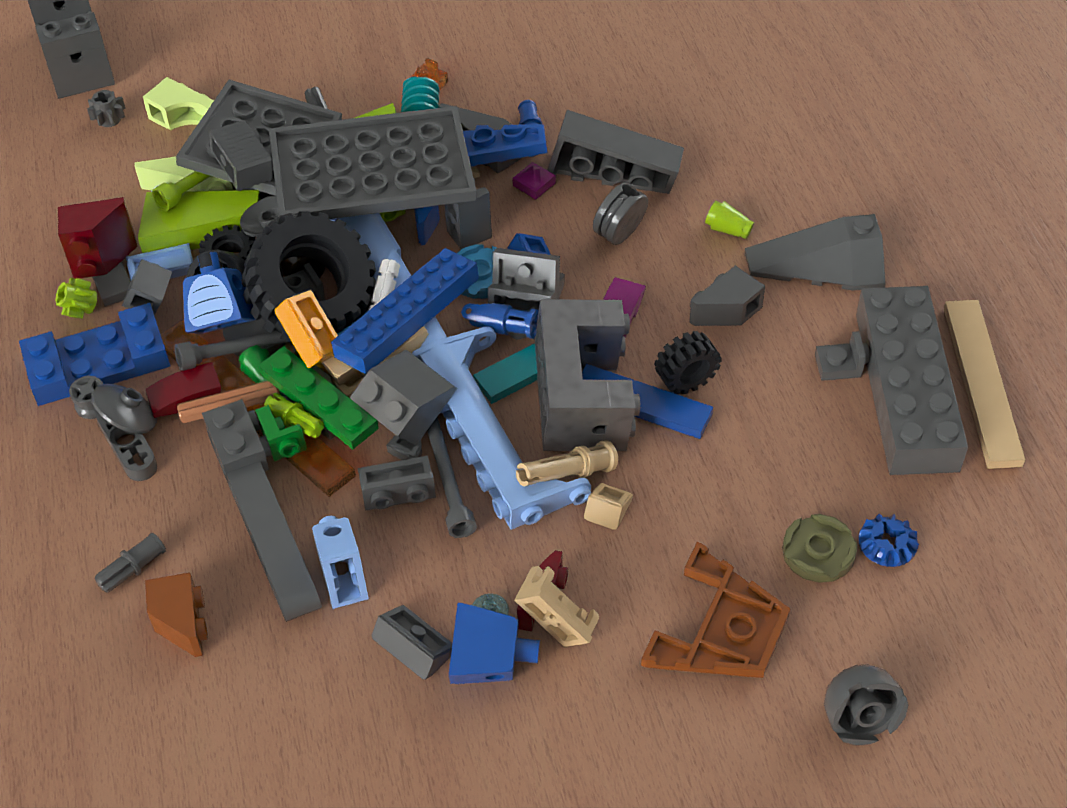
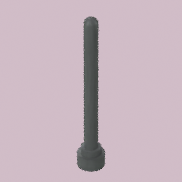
(190, 354)
(459, 518)

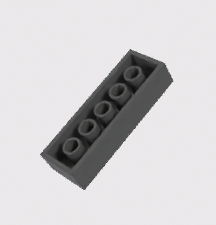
(911, 381)

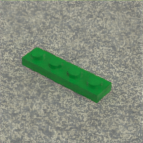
(318, 397)

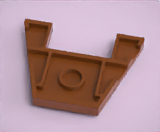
(736, 632)

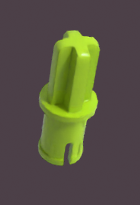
(294, 414)

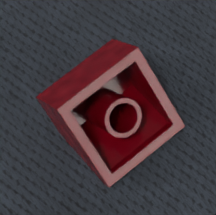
(95, 236)

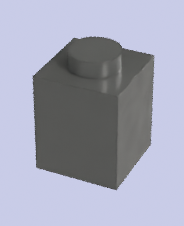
(147, 286)

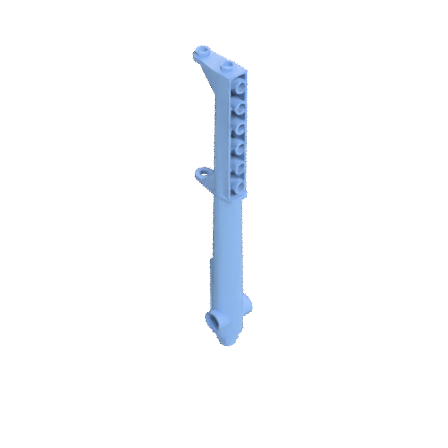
(467, 411)

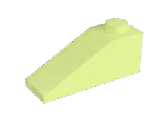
(165, 170)

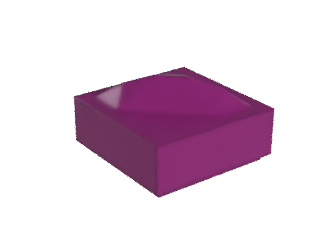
(534, 180)

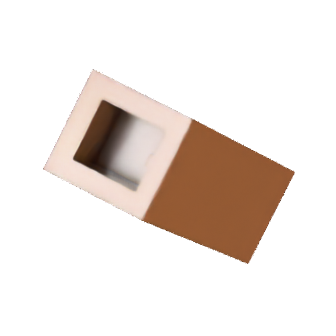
(174, 611)

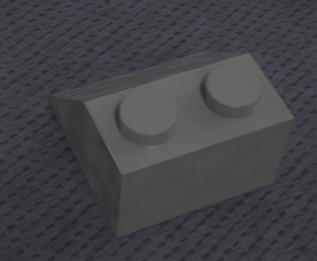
(404, 395)

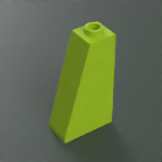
(192, 217)

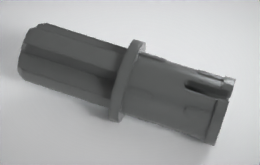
(130, 563)

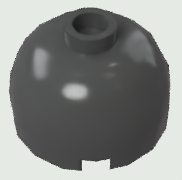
(864, 704)

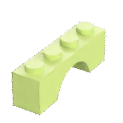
(175, 104)

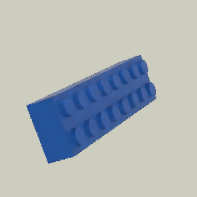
(405, 310)

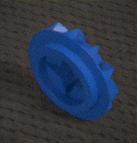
(882, 551)

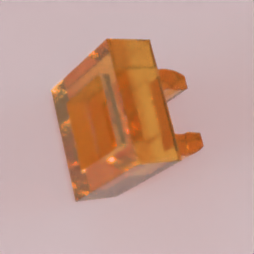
(430, 70)

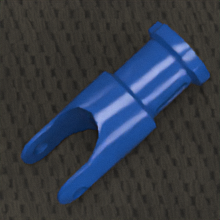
(502, 318)

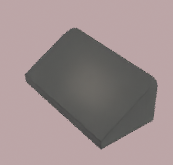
(412, 641)

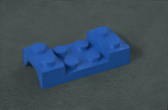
(107, 352)

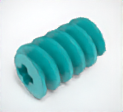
(419, 94)

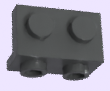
(236, 437)
(397, 483)

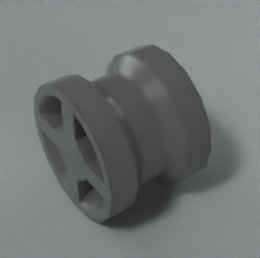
(81, 393)

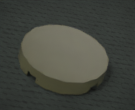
(819, 548)

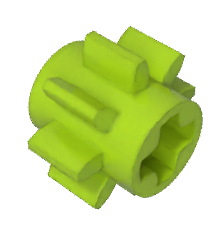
(76, 298)

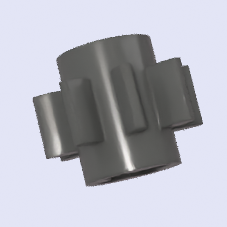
(106, 108)

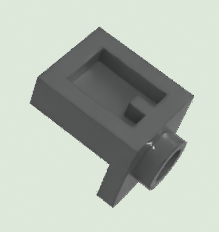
(842, 360)

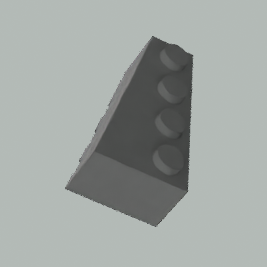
(614, 155)

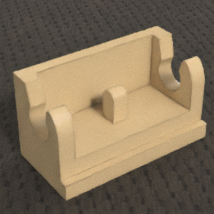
(554, 609)

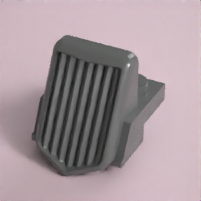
(524, 279)

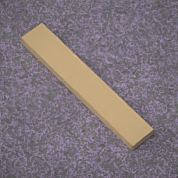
(983, 385)

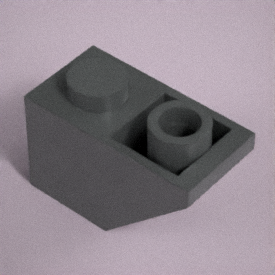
(728, 300)

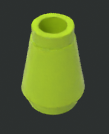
(728, 220)

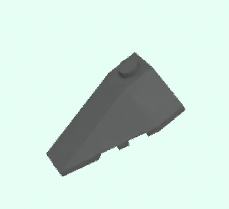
(834, 252)

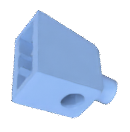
(337, 544)

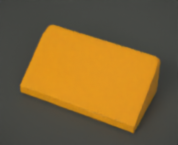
(307, 327)

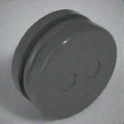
(620, 213)

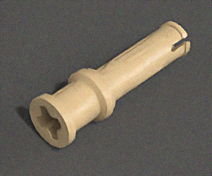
(579, 462)

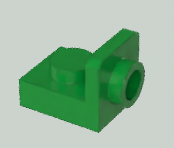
(282, 441)

